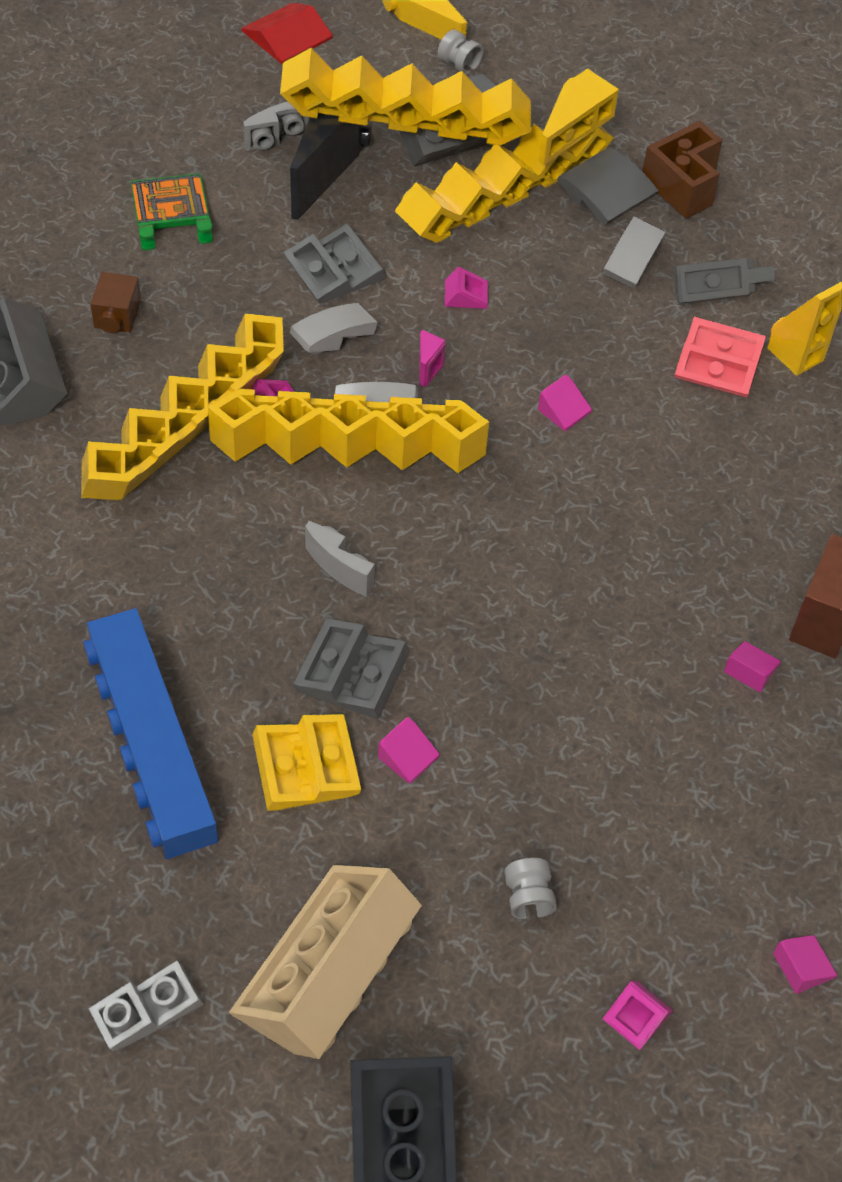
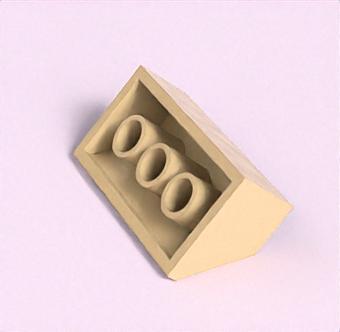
(327, 958)

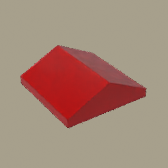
(288, 31)

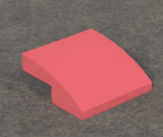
(720, 357)

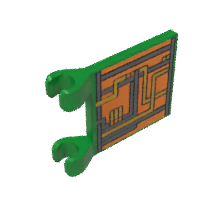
(170, 203)

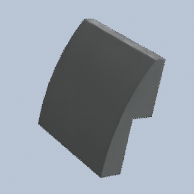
(607, 185)
(334, 264)
(352, 667)

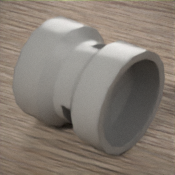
(459, 51)
(529, 886)

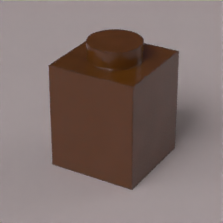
(115, 302)

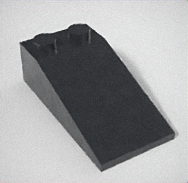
(322, 157)
(403, 1119)

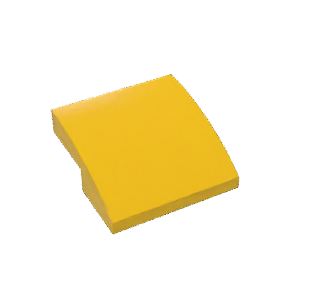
(306, 762)

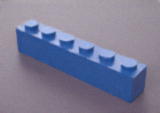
(151, 735)

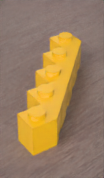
(405, 99)
(499, 178)
(348, 428)
(156, 436)

